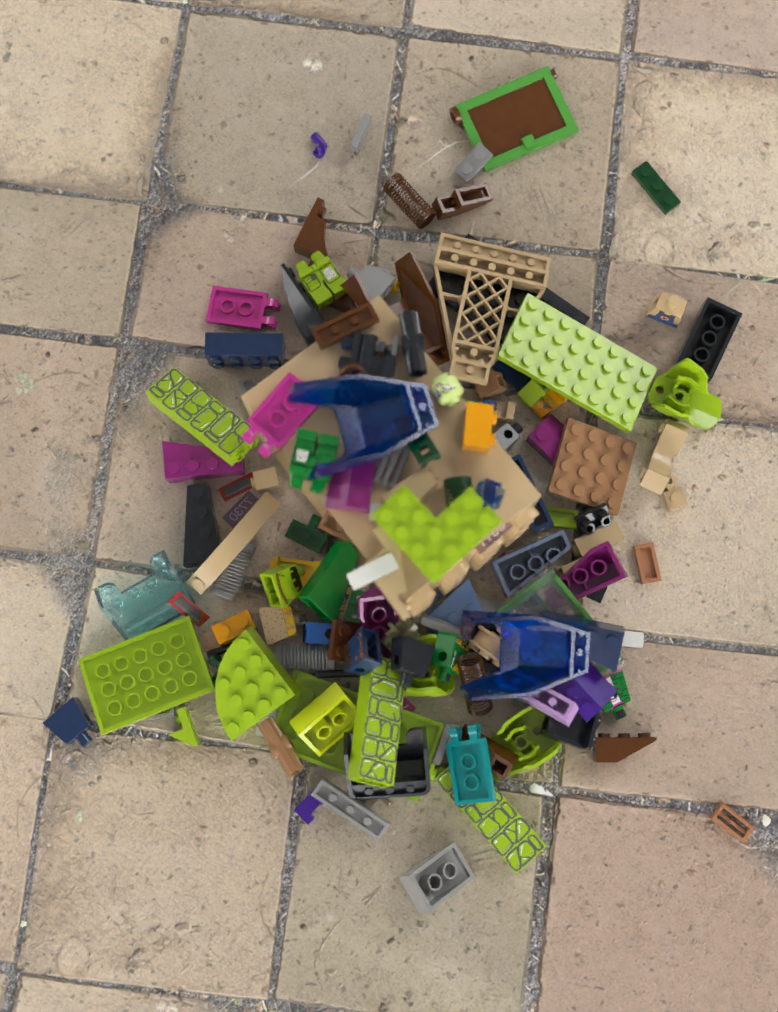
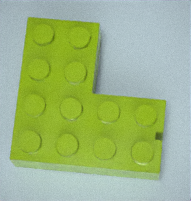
(438, 542)

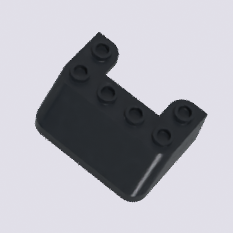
(411, 771)

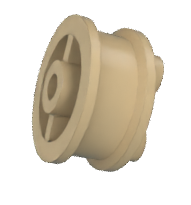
(488, 643)

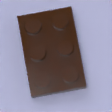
(340, 635)

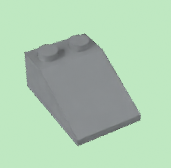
(437, 878)

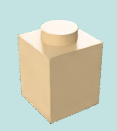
(265, 480)

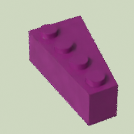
(196, 462)

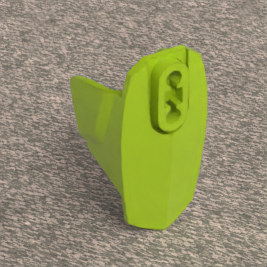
(519, 737)

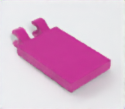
(241, 308)
(277, 418)

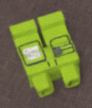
(321, 280)

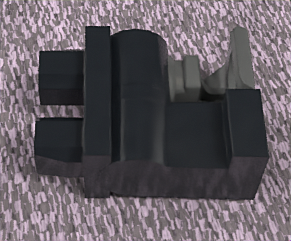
(364, 351)

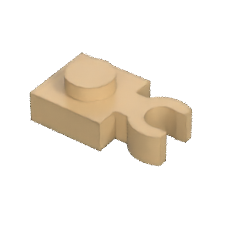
(674, 497)

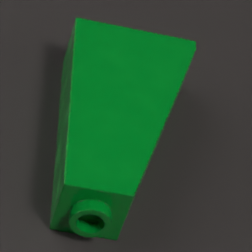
(329, 581)

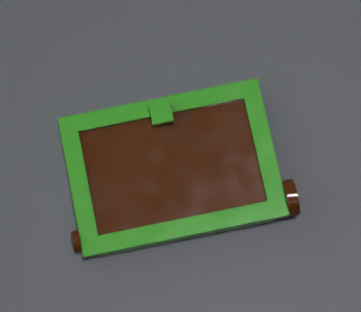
(516, 117)

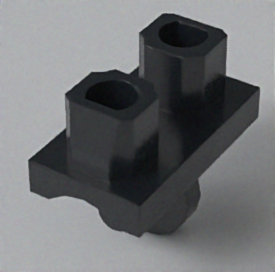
(592, 518)

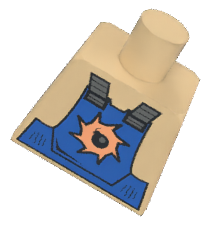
(667, 309)

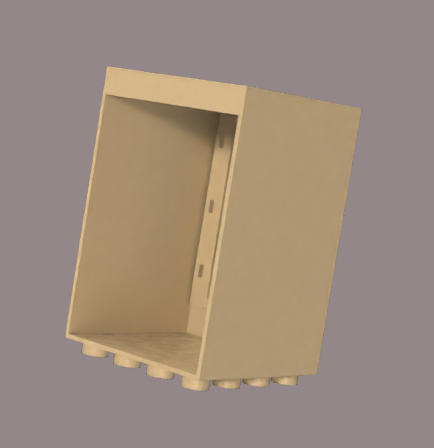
(447, 437)

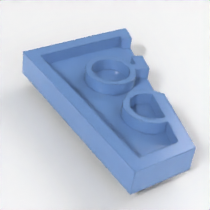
(452, 607)

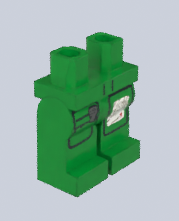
(304, 459)

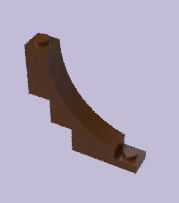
(313, 239)

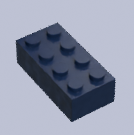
(245, 350)

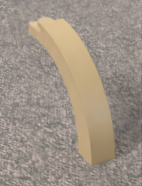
(233, 543)

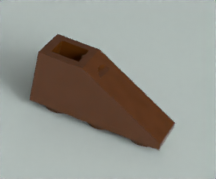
(614, 749)
(500, 757)

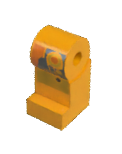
(548, 404)

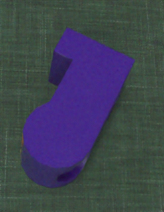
(306, 807)

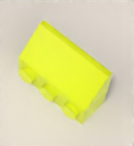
(325, 719)

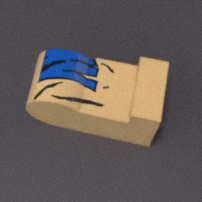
(504, 410)

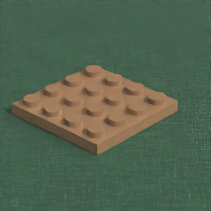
(591, 466)

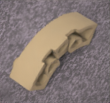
(660, 462)

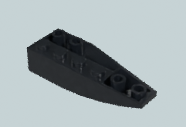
(301, 306)

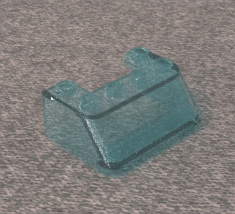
(146, 602)

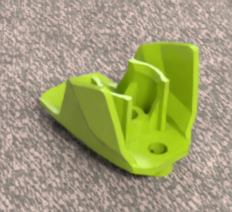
(690, 385)
(430, 686)

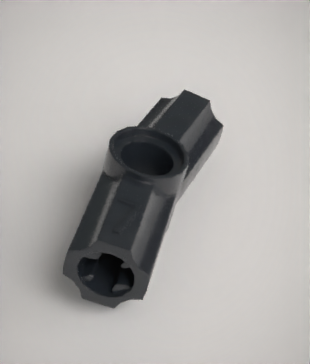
(412, 344)

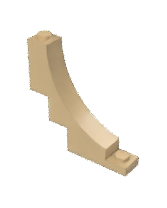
(393, 584)

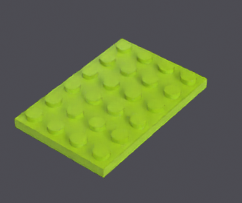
(146, 675)

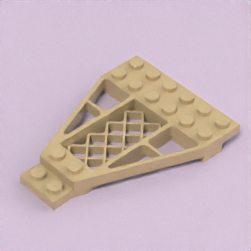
(493, 266)

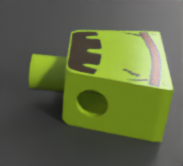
(282, 583)

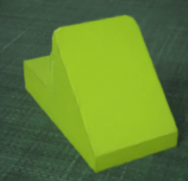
(188, 733)

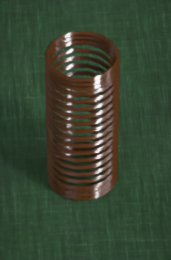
(416, 207)
(475, 668)

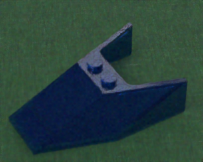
(371, 413)
(532, 656)

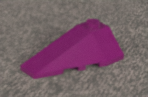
(546, 438)
(351, 489)
(594, 571)
(375, 614)

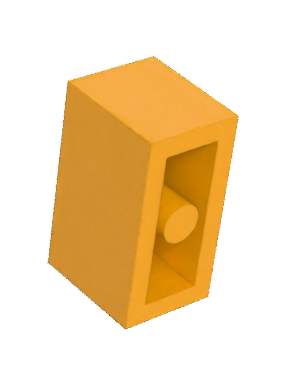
(478, 427)
(232, 627)

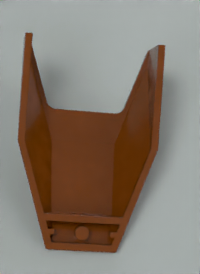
(415, 296)

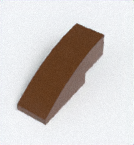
(461, 201)

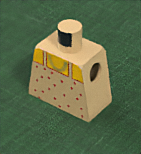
(280, 623)

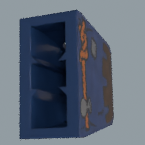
(362, 652)

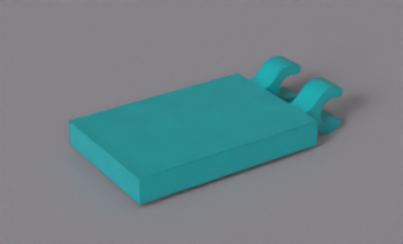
(470, 767)

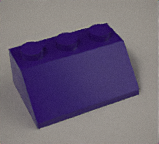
(589, 692)

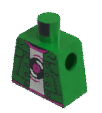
(621, 697)

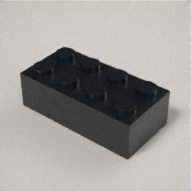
(709, 335)

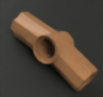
(280, 746)

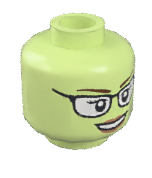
(447, 390)

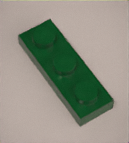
(656, 187)

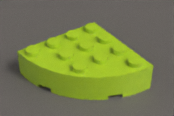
(250, 683)

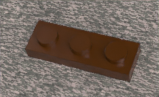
(345, 325)

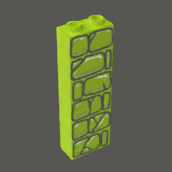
(201, 415)
(377, 727)
(499, 825)

